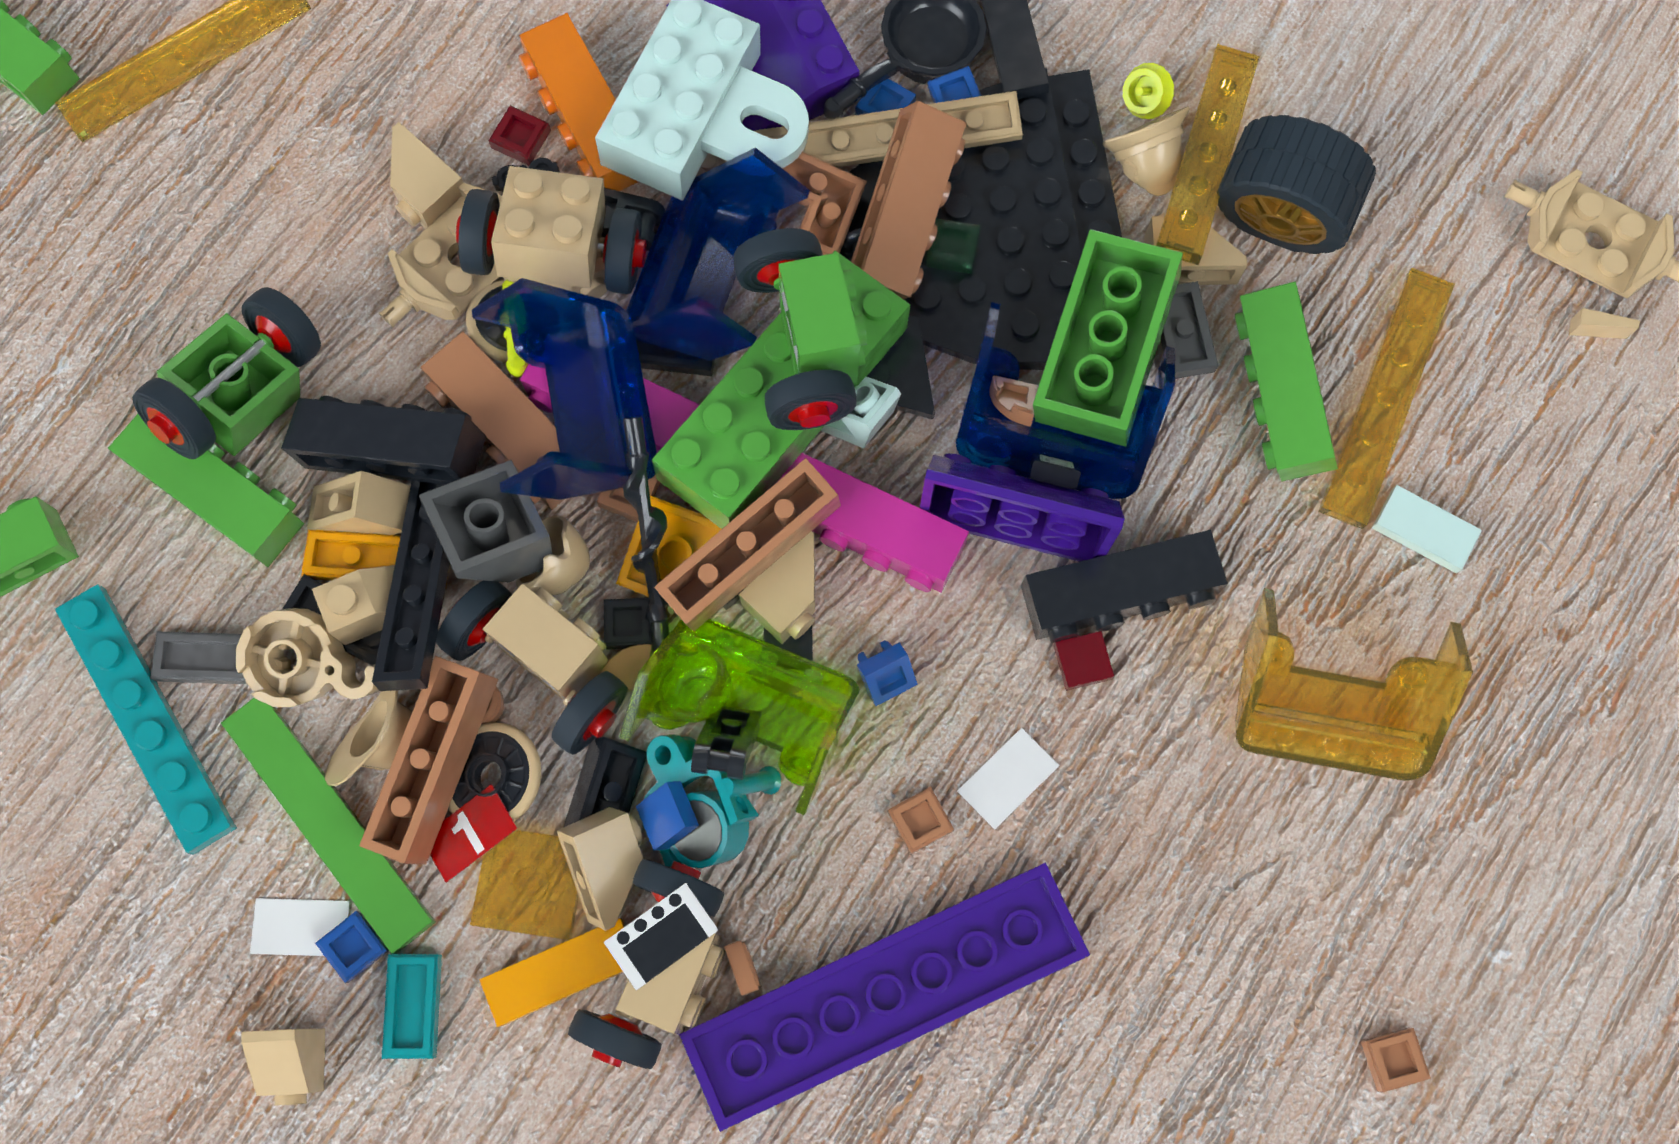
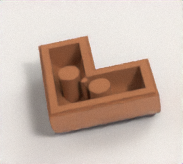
(830, 202)

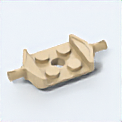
(1634, 243)
(427, 275)

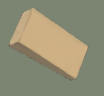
(1601, 324)

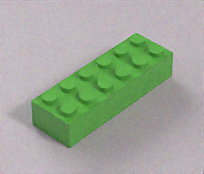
(728, 447)

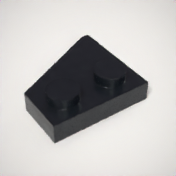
(907, 370)

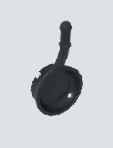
(922, 43)

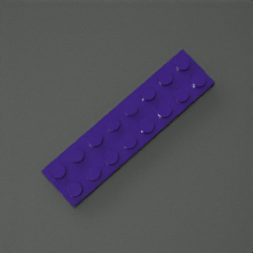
(882, 996)

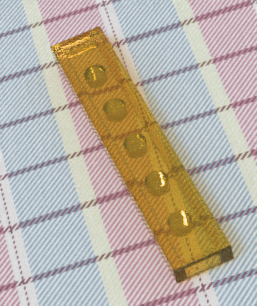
(173, 62)
(1207, 153)
(1386, 398)

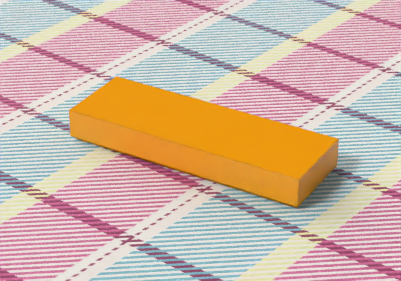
(340, 553)
(551, 975)

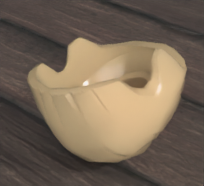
(567, 562)

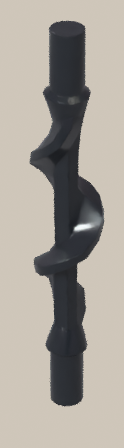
(652, 527)

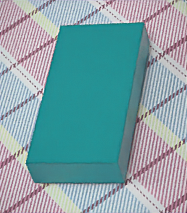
(412, 1006)

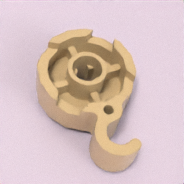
(319, 664)

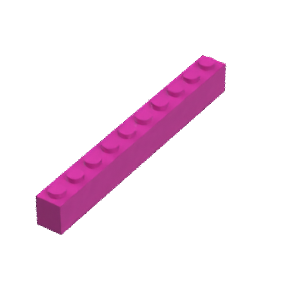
(867, 522)

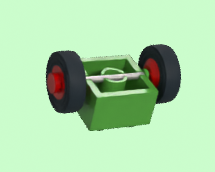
(818, 324)
(231, 378)

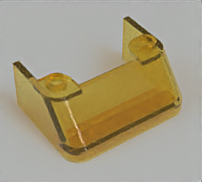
(1342, 719)

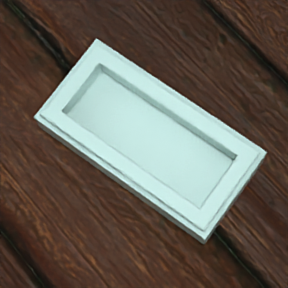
(1426, 529)

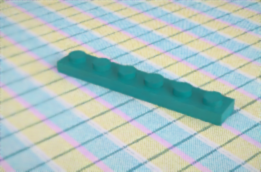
(145, 720)

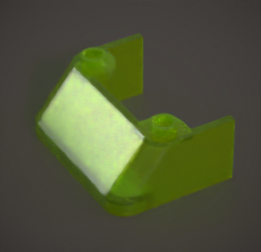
(799, 699)

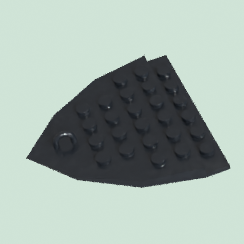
(1033, 217)

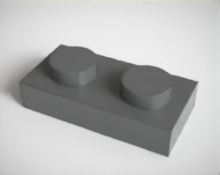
(1189, 333)

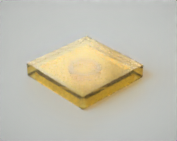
(526, 887)

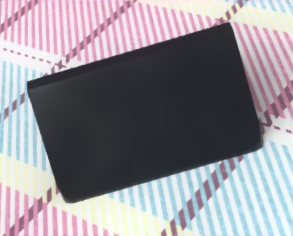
(606, 779)

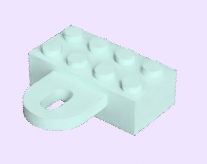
(692, 99)

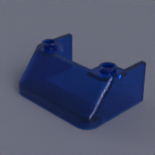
(692, 257)
(591, 384)
(994, 439)

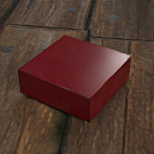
(519, 135)
(1083, 660)

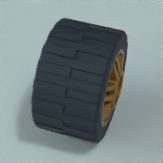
(1296, 184)

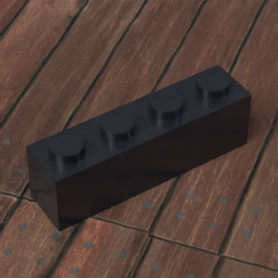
(384, 440)
(1123, 586)

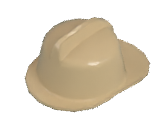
(371, 741)

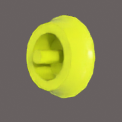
(1148, 91)

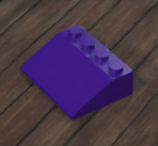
(796, 50)
(1020, 509)

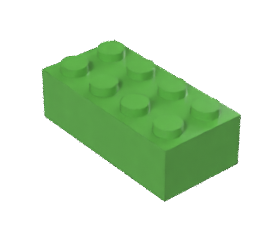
(1107, 337)

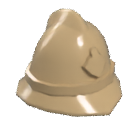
(1152, 152)

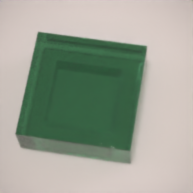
(954, 246)

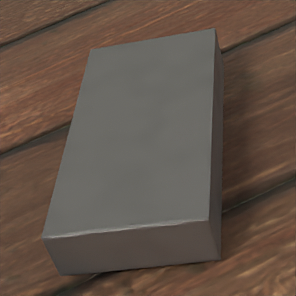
(196, 658)

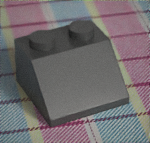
(486, 530)

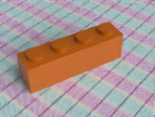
(572, 90)

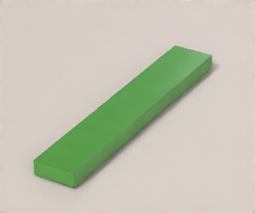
(328, 824)

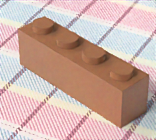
(909, 196)
(475, 385)
(749, 545)
(429, 763)

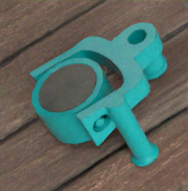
(720, 812)

